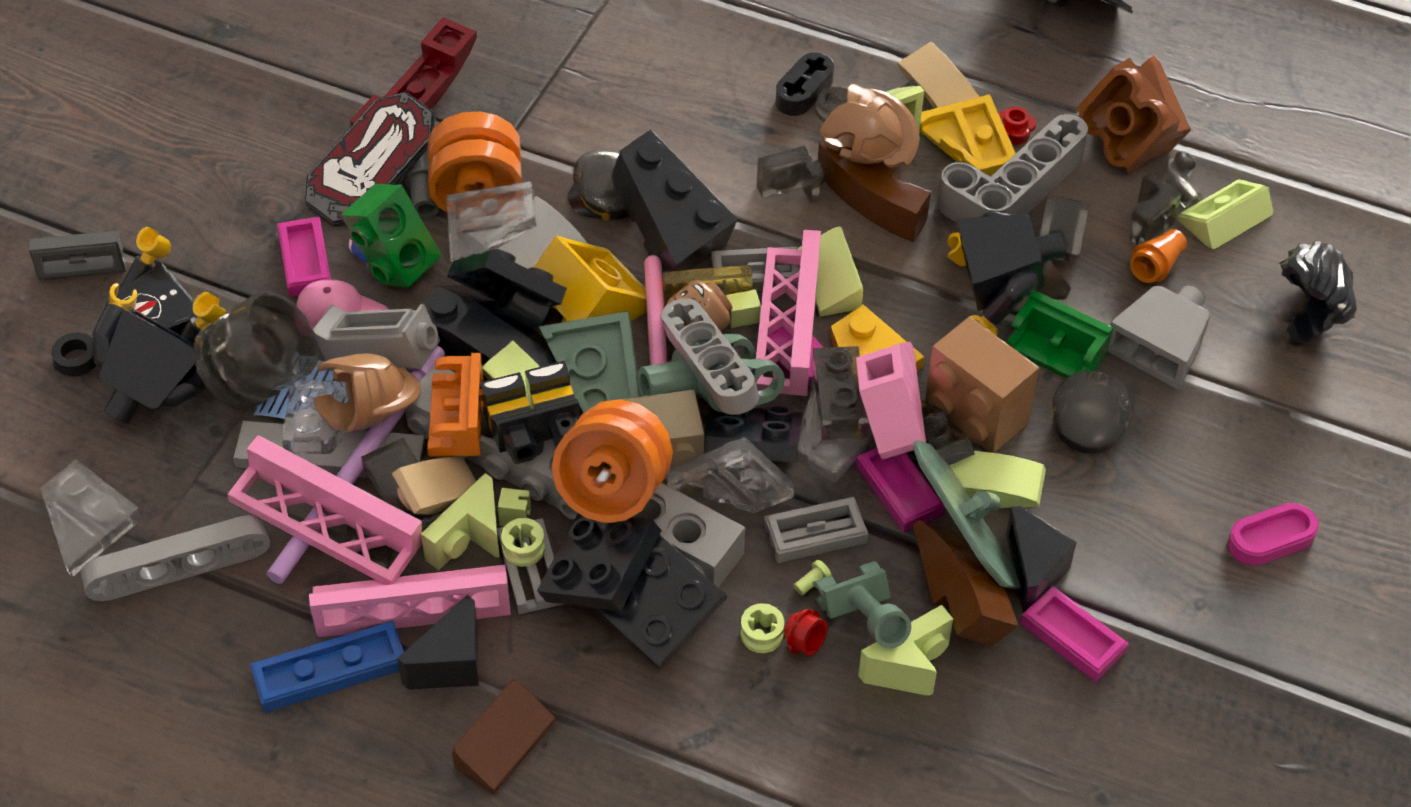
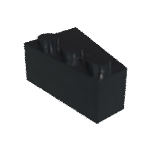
(670, 205)

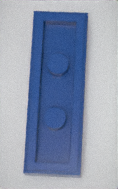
(327, 666)

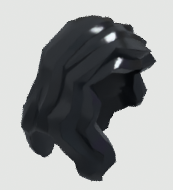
(1326, 281)

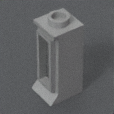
(399, 335)

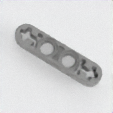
(710, 354)
(125, 570)

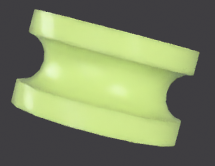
(528, 554)
(756, 639)

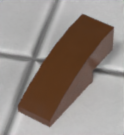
(876, 193)
(963, 585)

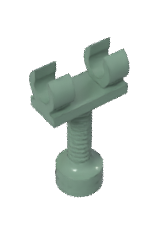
(885, 622)

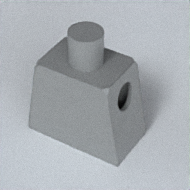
(1161, 333)

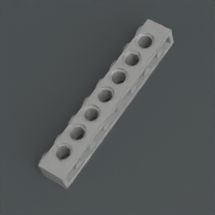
(715, 539)

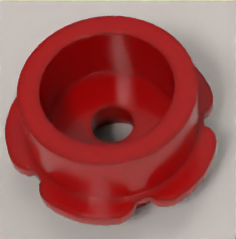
(1017, 124)
(805, 632)

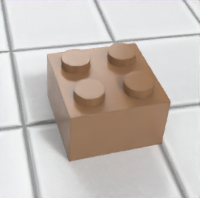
(981, 384)

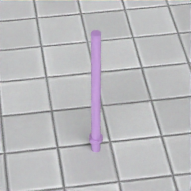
(349, 472)

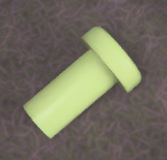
(818, 572)

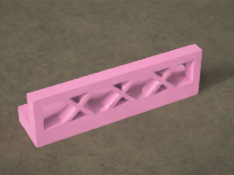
(802, 312)
(333, 496)
(409, 601)

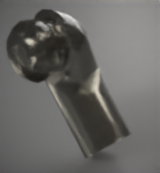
(1178, 176)

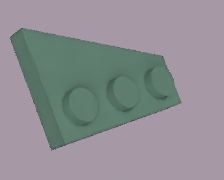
(597, 357)

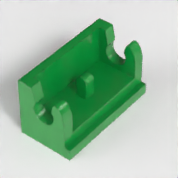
(1059, 336)

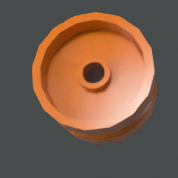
(472, 154)
(612, 461)

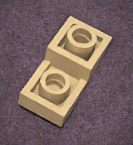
(937, 76)
(433, 484)

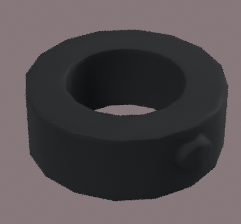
(65, 345)

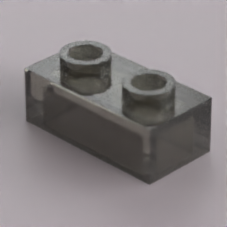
(838, 393)

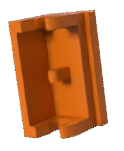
(456, 407)

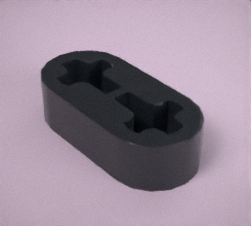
(798, 80)

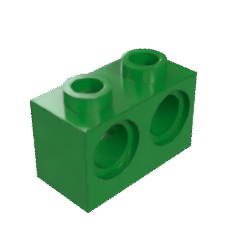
(391, 235)

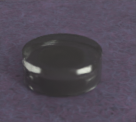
(829, 100)

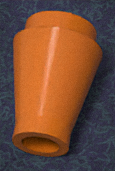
(1156, 257)

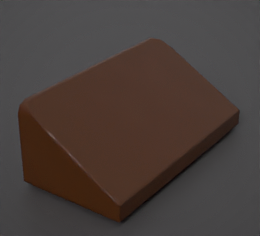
(502, 737)

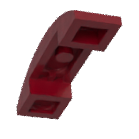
(435, 70)

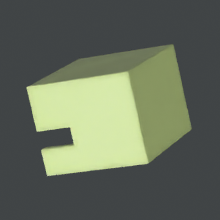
(745, 308)
(513, 505)

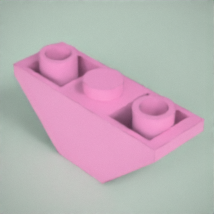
(892, 398)

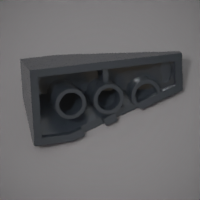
(470, 325)

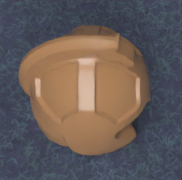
(873, 127)
(373, 391)

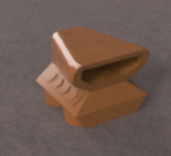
(1134, 114)

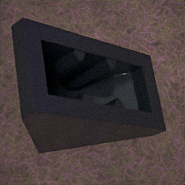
(1037, 554)
(445, 652)

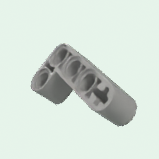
(1021, 180)

